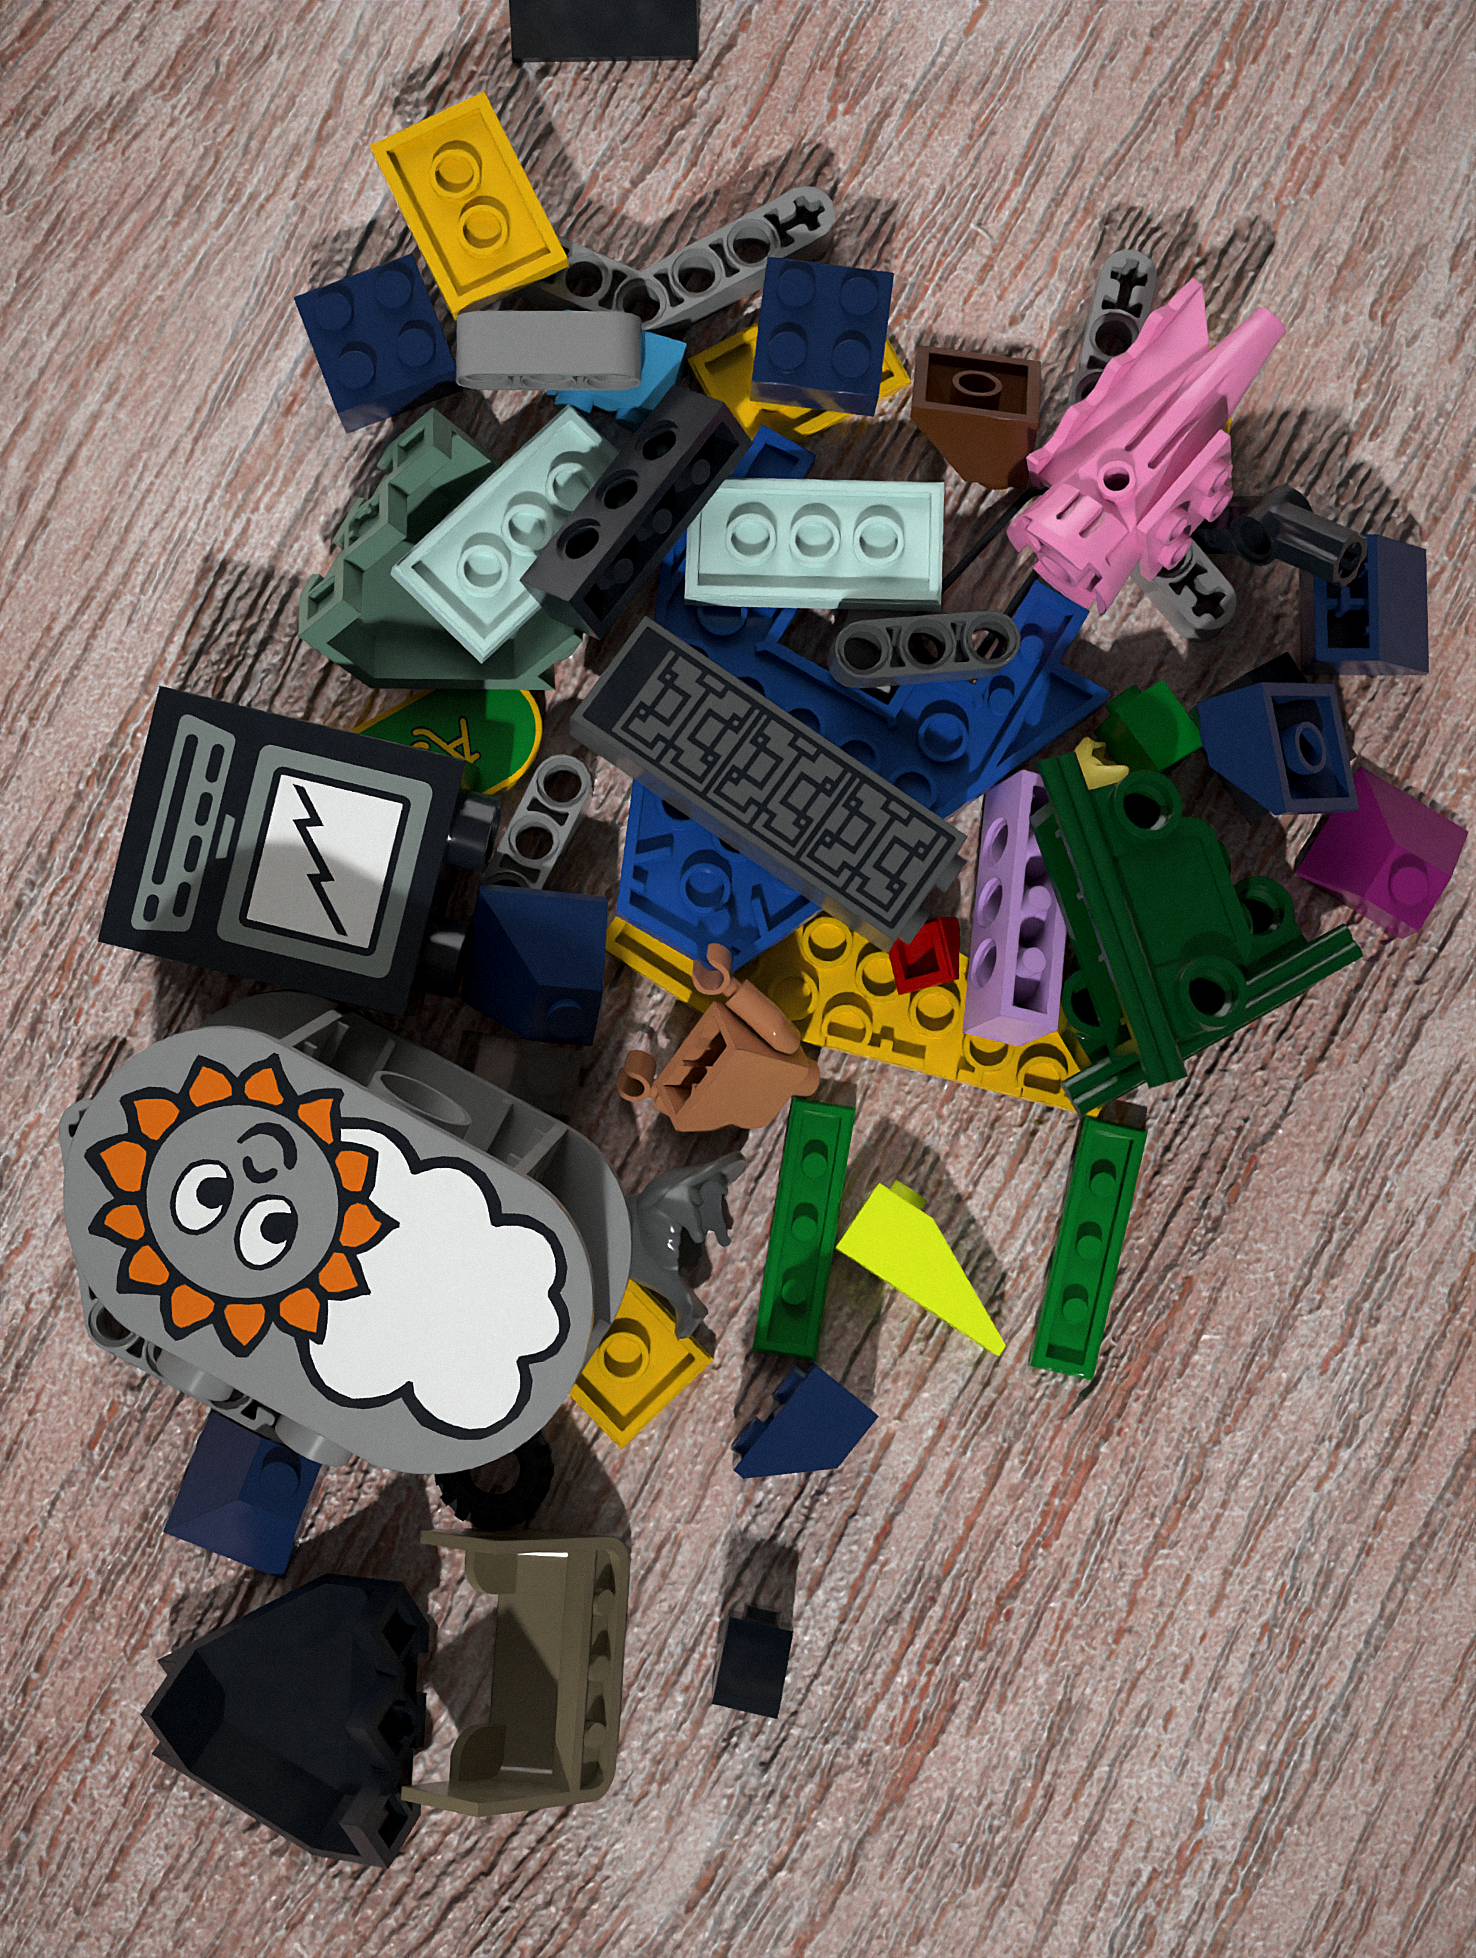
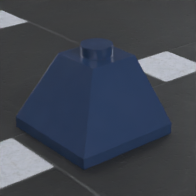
(1281, 746)
(537, 962)
(245, 1496)

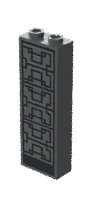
(769, 786)

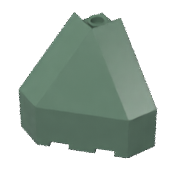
(373, 623)

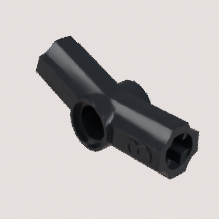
(1287, 530)

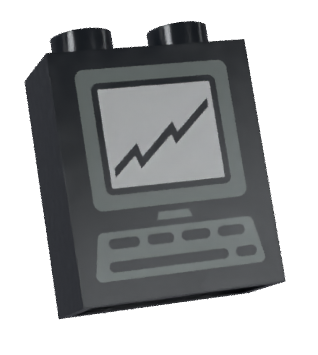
(298, 854)

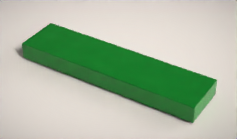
(804, 1229)
(1088, 1248)

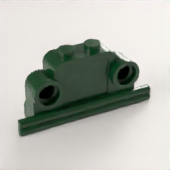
(1144, 911)
(1275, 972)

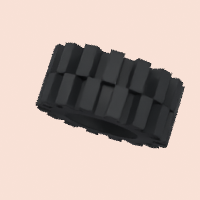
(507, 1508)

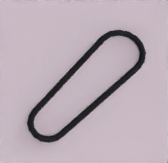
(970, 557)

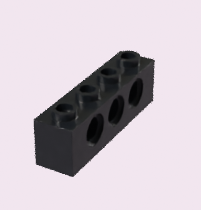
(636, 511)

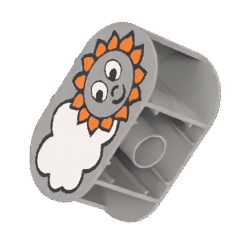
(347, 1234)

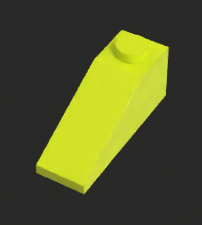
(912, 1256)

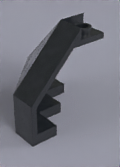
(305, 1715)

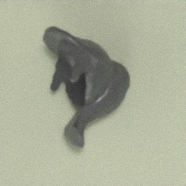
(672, 1227)

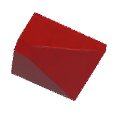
(929, 958)

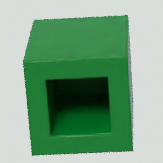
(1149, 730)

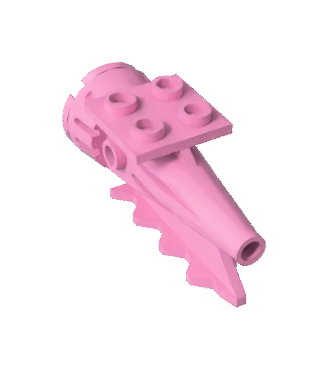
(1142, 453)

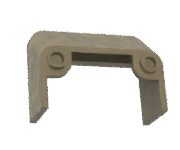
(552, 1672)

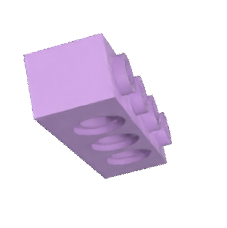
(1015, 923)

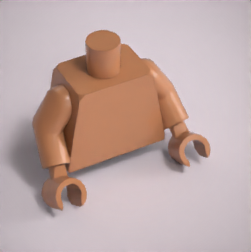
(733, 1064)

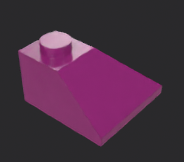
(1385, 857)

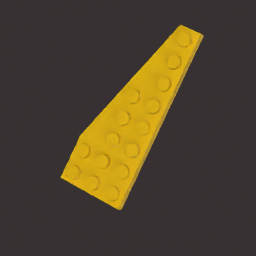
(847, 1001)

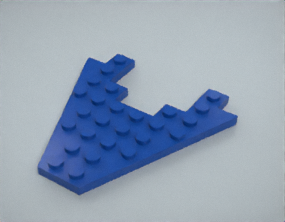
(931, 742)

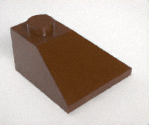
(978, 412)

